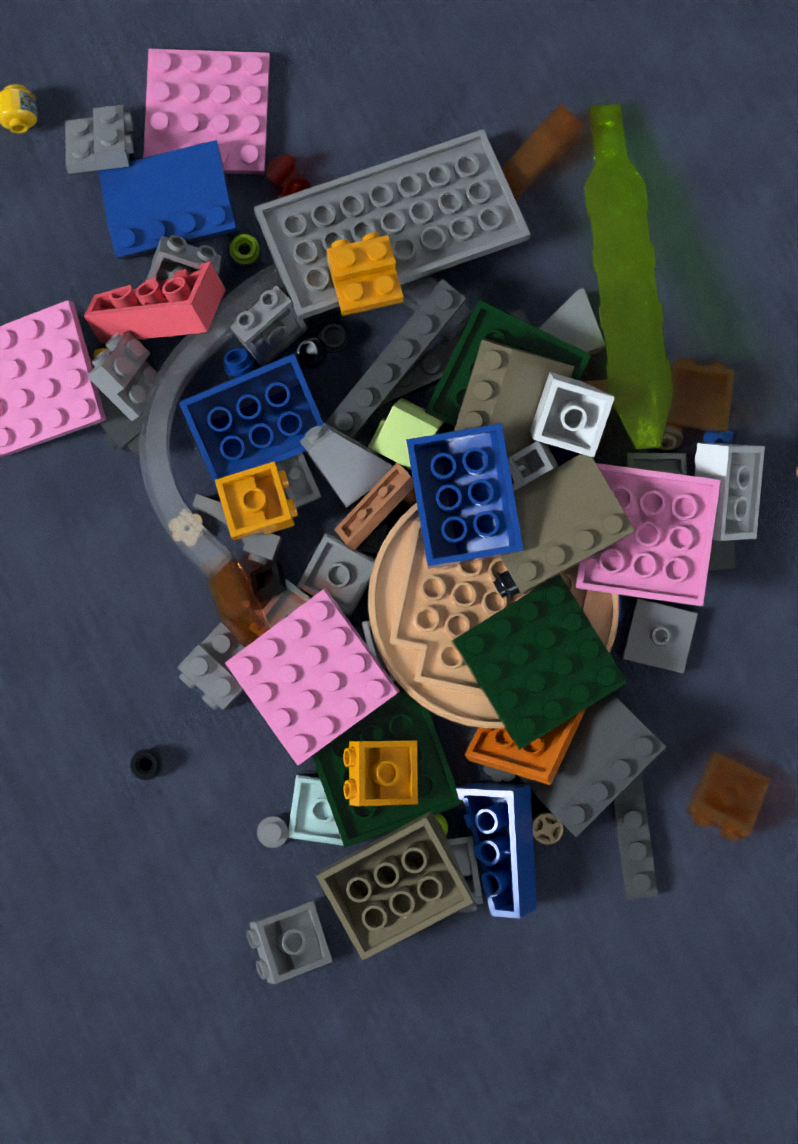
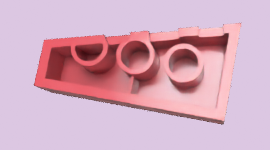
(158, 308)

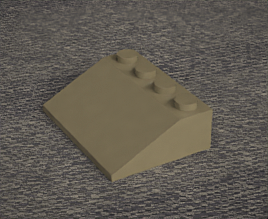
(507, 391)
(564, 522)
(396, 885)

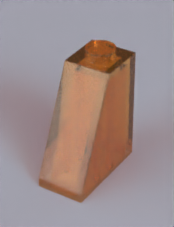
(237, 604)

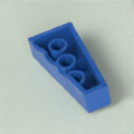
(503, 843)

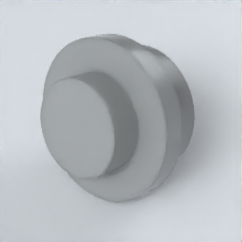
(272, 832)

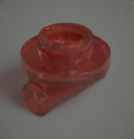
(282, 170)
(294, 185)

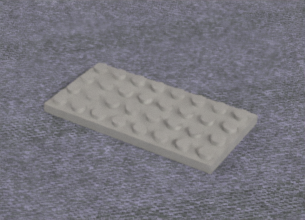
(432, 204)

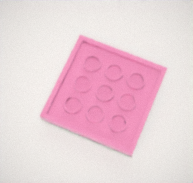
(206, 99)
(45, 379)
(671, 537)
(312, 677)

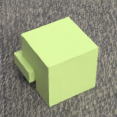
(403, 423)

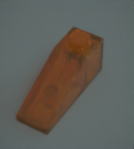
(542, 149)

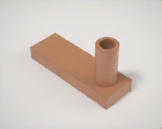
(376, 506)

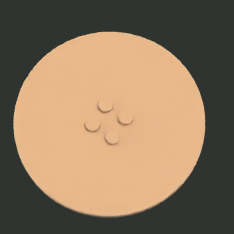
(423, 609)

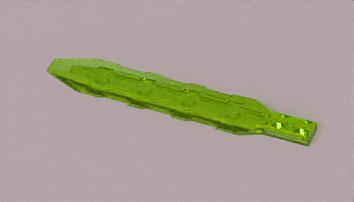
(627, 283)

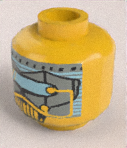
(17, 108)

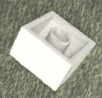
(571, 415)

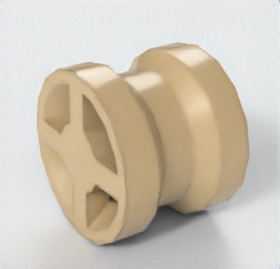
(548, 832)

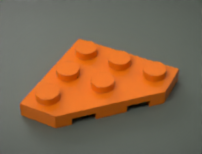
(535, 761)

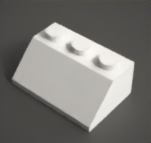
(740, 486)

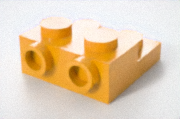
(364, 273)
(256, 501)
(381, 773)

